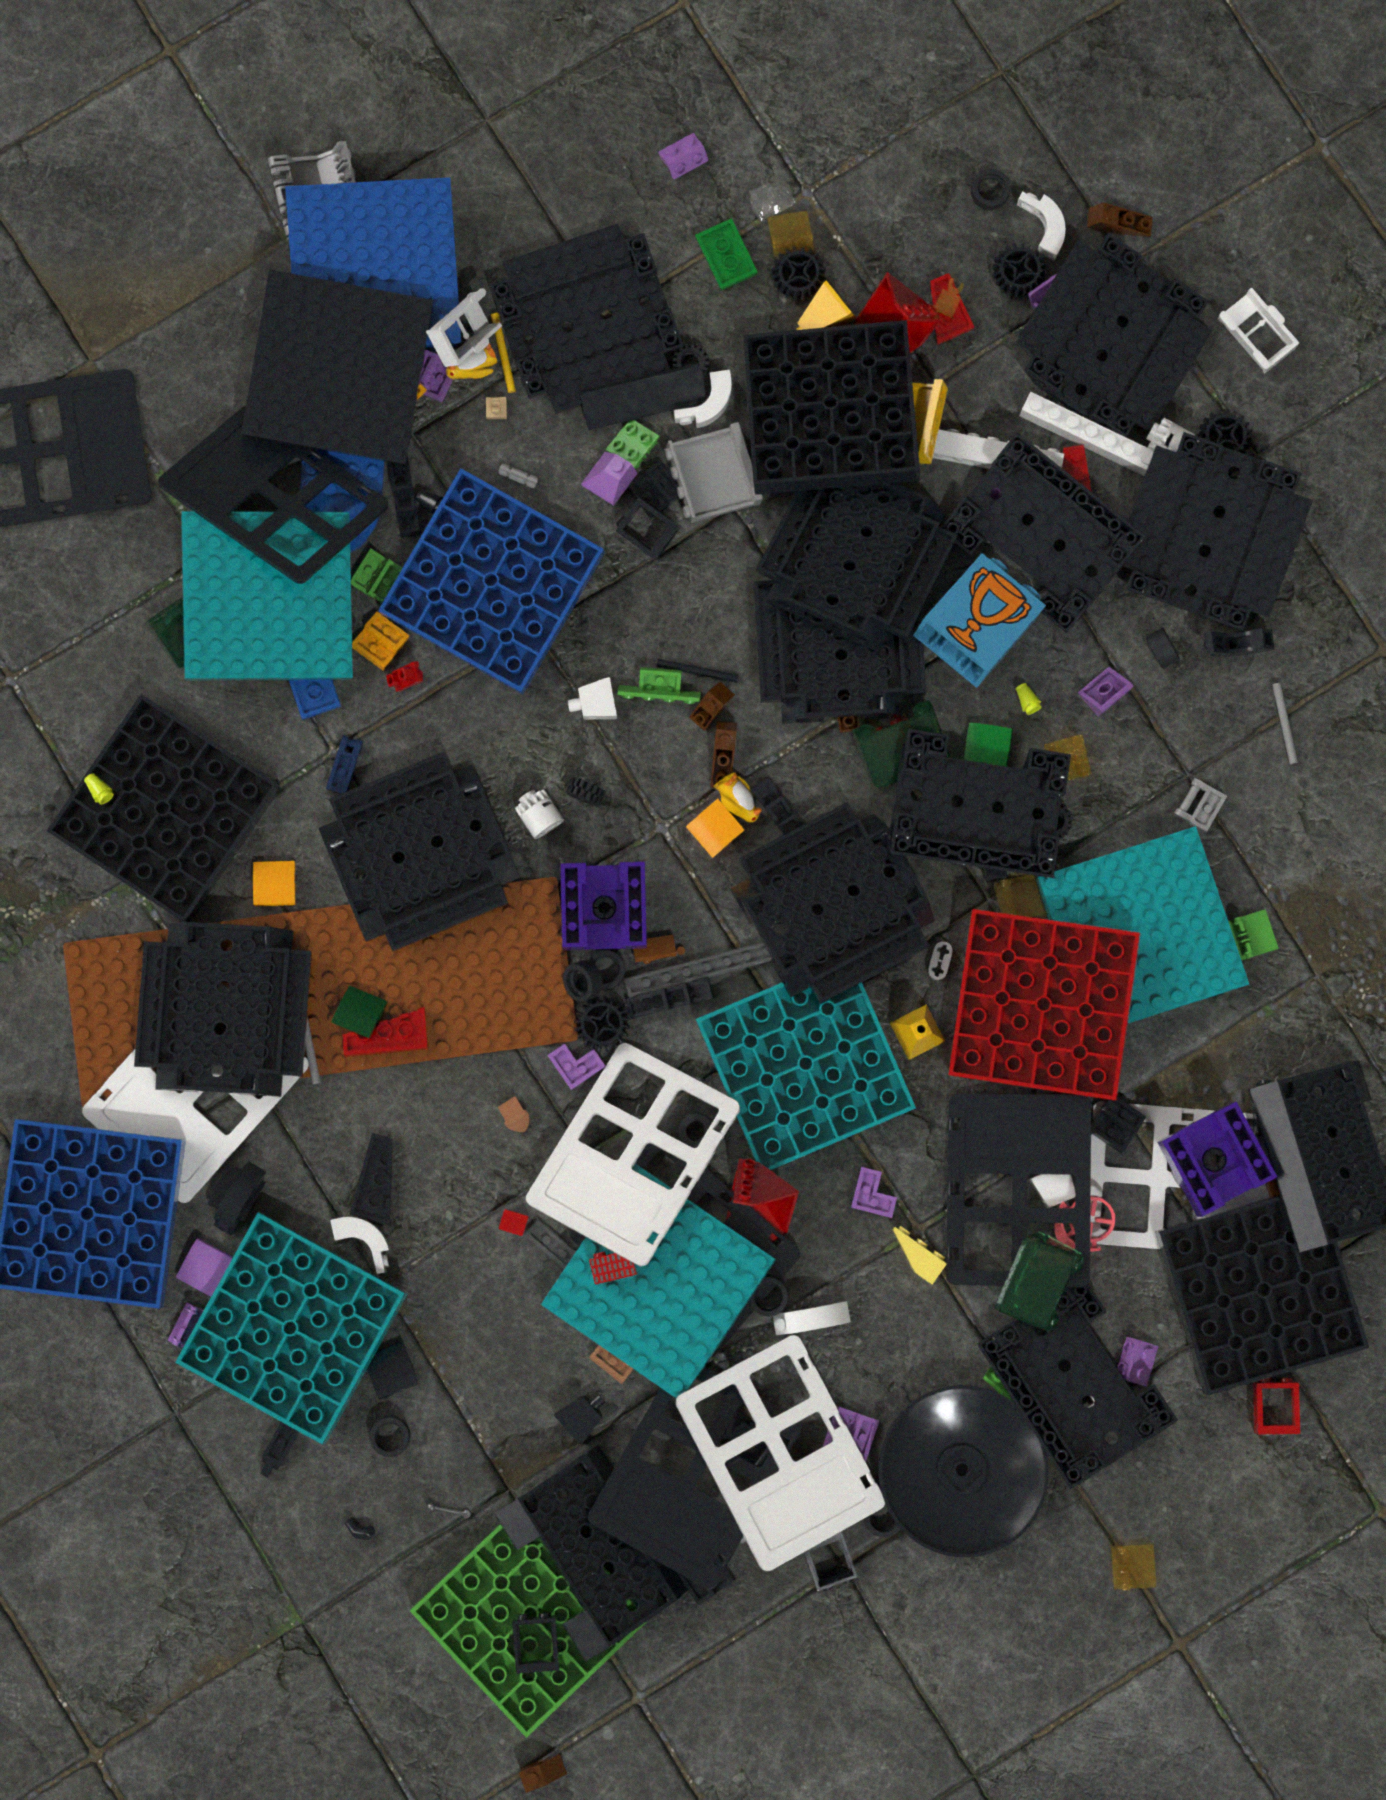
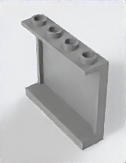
(713, 473)

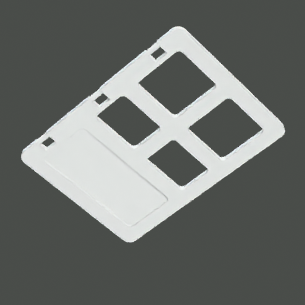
(170, 1114)
(1157, 1178)
(605, 1195)
(805, 1497)

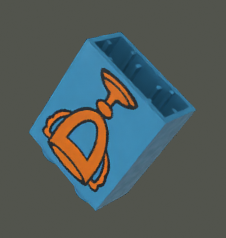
(980, 619)

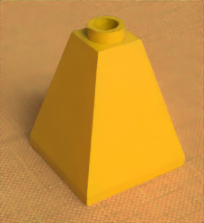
(825, 310)
(910, 1039)

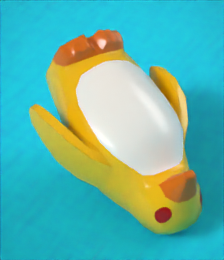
(474, 366)
(737, 797)

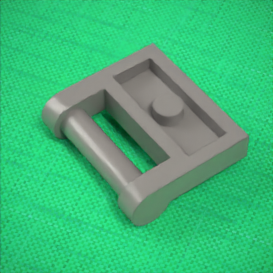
(1206, 808)

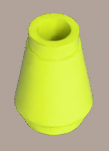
(1029, 701)
(100, 791)

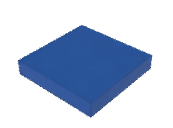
(314, 696)

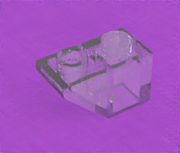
(770, 200)

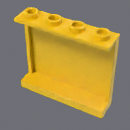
(928, 406)

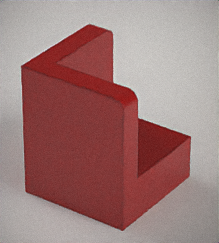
(513, 1222)

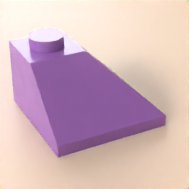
(610, 477)

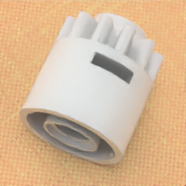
(1166, 435)
(538, 813)

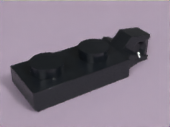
(278, 1448)

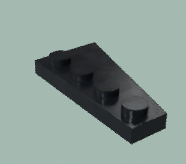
(374, 1187)

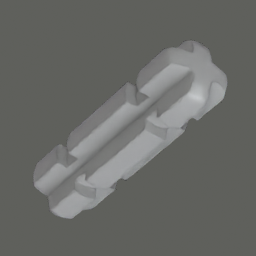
(518, 475)

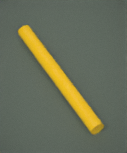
(503, 355)

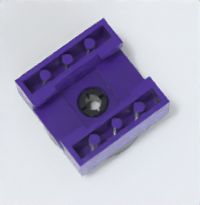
(590, 886)
(1239, 1159)

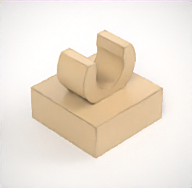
(496, 408)

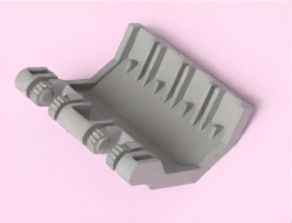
(325, 168)

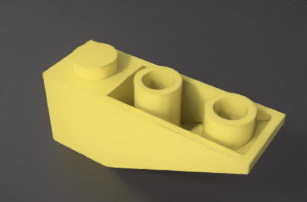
(922, 1261)

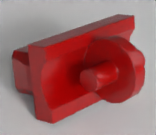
(405, 676)

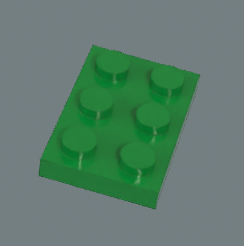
(726, 254)

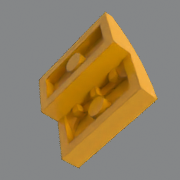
(380, 641)
(715, 828)
(274, 883)

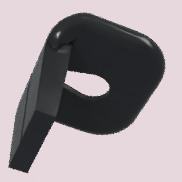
(737, 1428)

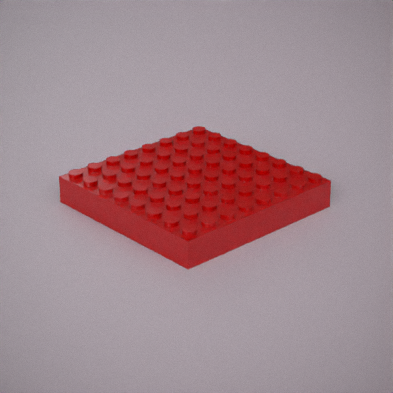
(1044, 1004)

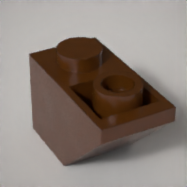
(711, 705)

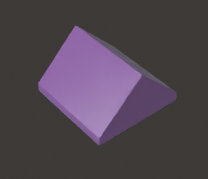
(1105, 690)

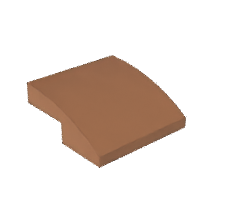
(611, 1364)

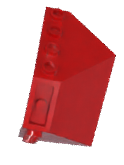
(896, 303)
(765, 1193)

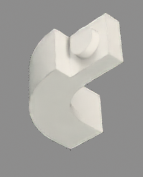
(1052, 220)
(713, 407)
(359, 1228)
(811, 1318)

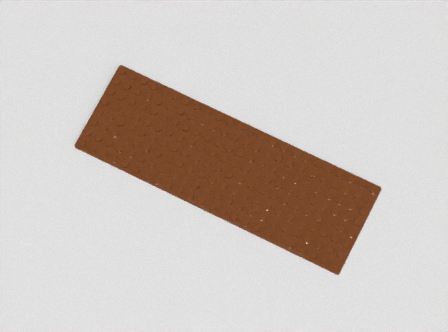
(481, 984)

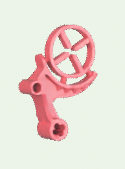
(1064, 1237)

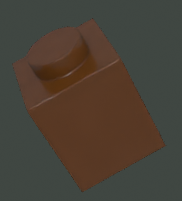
(542, 1772)

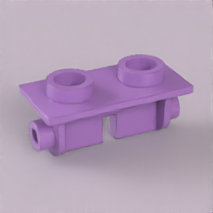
(185, 1325)

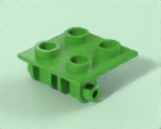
(633, 443)
(1253, 934)

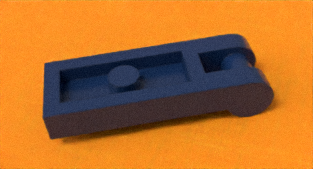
(344, 765)

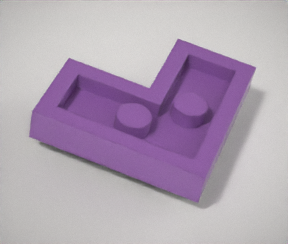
(575, 1071)
(866, 1194)

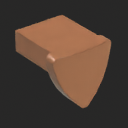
(515, 1116)

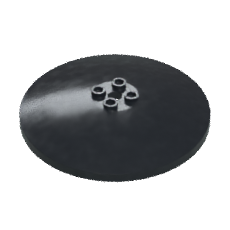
(970, 1511)

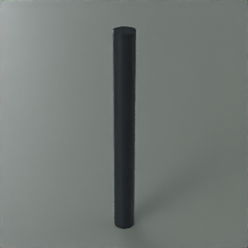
(697, 670)

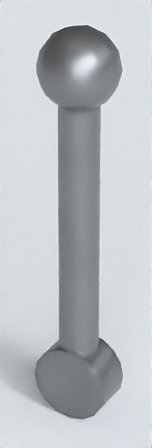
(431, 1506)

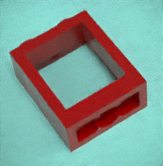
(1259, 1428)

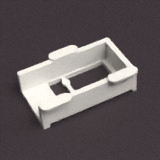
(1242, 311)
(478, 323)

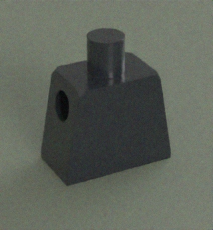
(581, 1416)

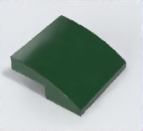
(359, 1012)

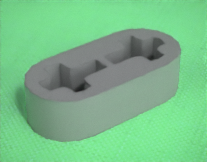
(944, 962)

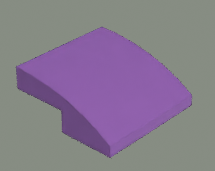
(434, 377)
(204, 1267)
(860, 1427)

